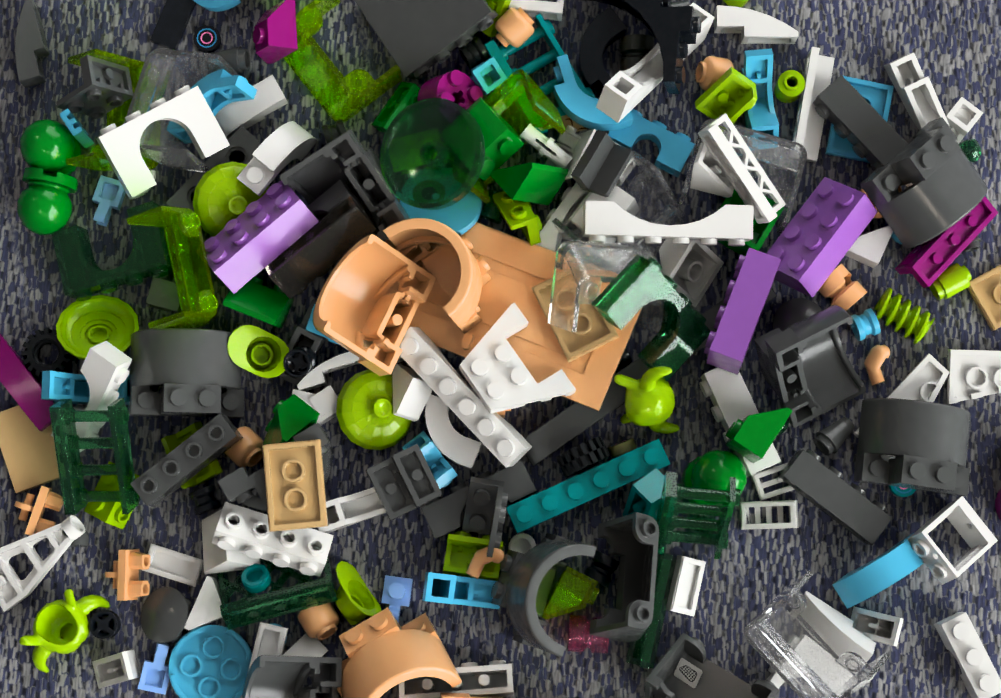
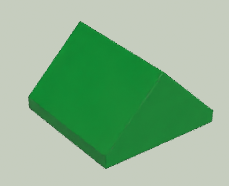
(530, 182)

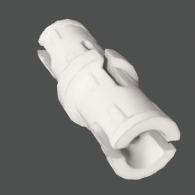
(530, 135)

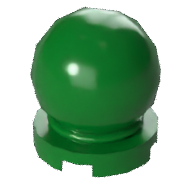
(48, 145)
(45, 202)
(713, 472)

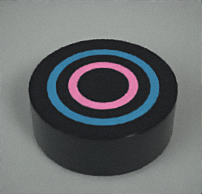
(207, 39)

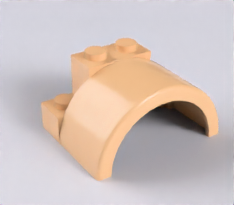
(449, 262)
(360, 311)
(388, 654)

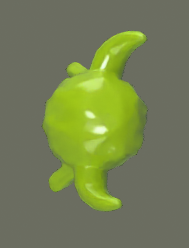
(649, 400)
(61, 626)

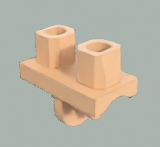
(45, 499)
(126, 574)

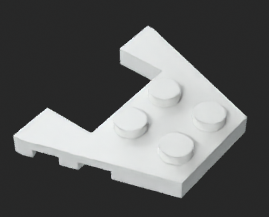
(499, 373)

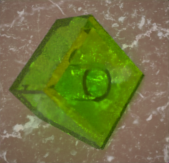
(571, 594)

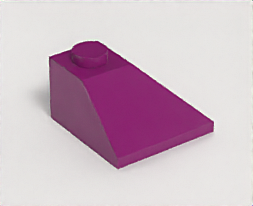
(276, 32)

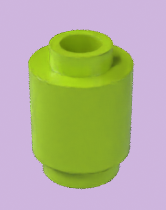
(786, 93)
(951, 282)

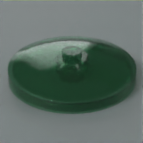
(432, 154)

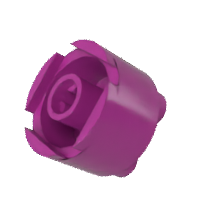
(452, 86)

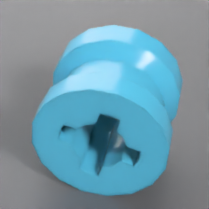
(865, 324)

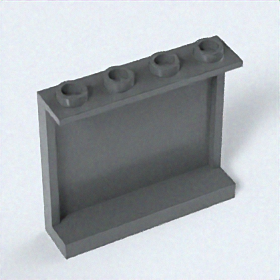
(425, 30)

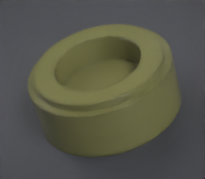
(622, 447)

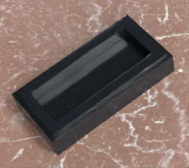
(172, 23)

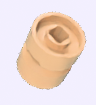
(841, 288)

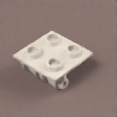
(574, 145)

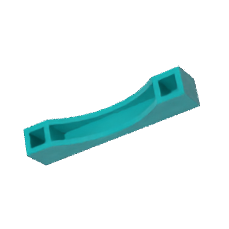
(587, 486)

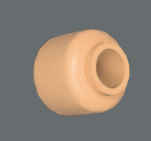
(514, 27)
(711, 70)
(247, 450)
(319, 621)

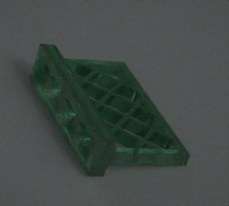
(278, 600)
(645, 649)

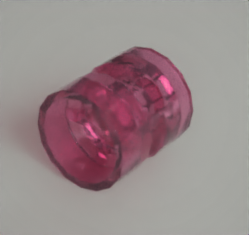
(580, 639)

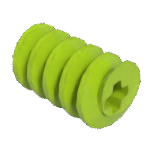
(903, 315)

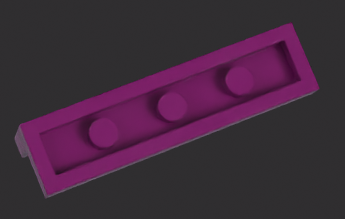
(932, 258)

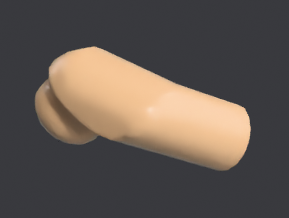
(874, 361)
(480, 559)

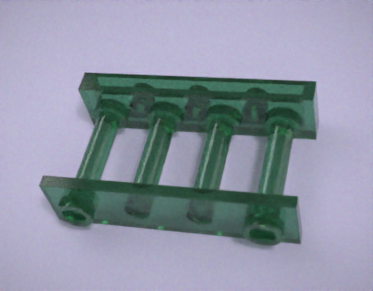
(68, 456)
(670, 507)

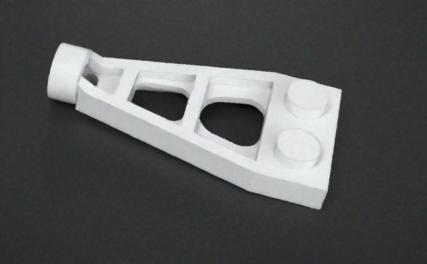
(11, 587)

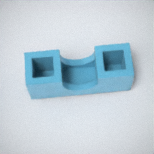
(672, 147)

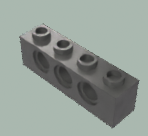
(241, 143)
(186, 460)

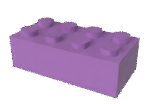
(820, 235)
(258, 236)
(743, 310)

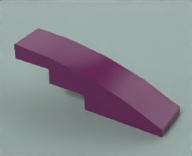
(23, 386)

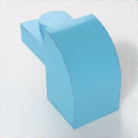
(437, 463)

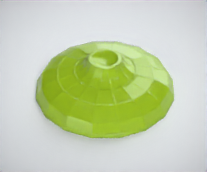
(221, 196)
(96, 321)
(367, 411)

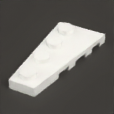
(972, 374)
(920, 384)

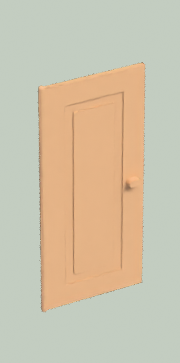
(513, 273)

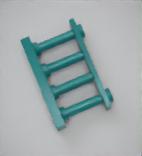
(546, 30)

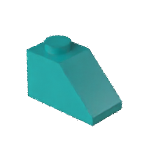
(645, 495)

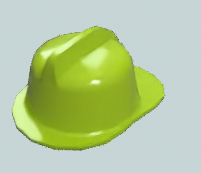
(257, 351)
(353, 595)

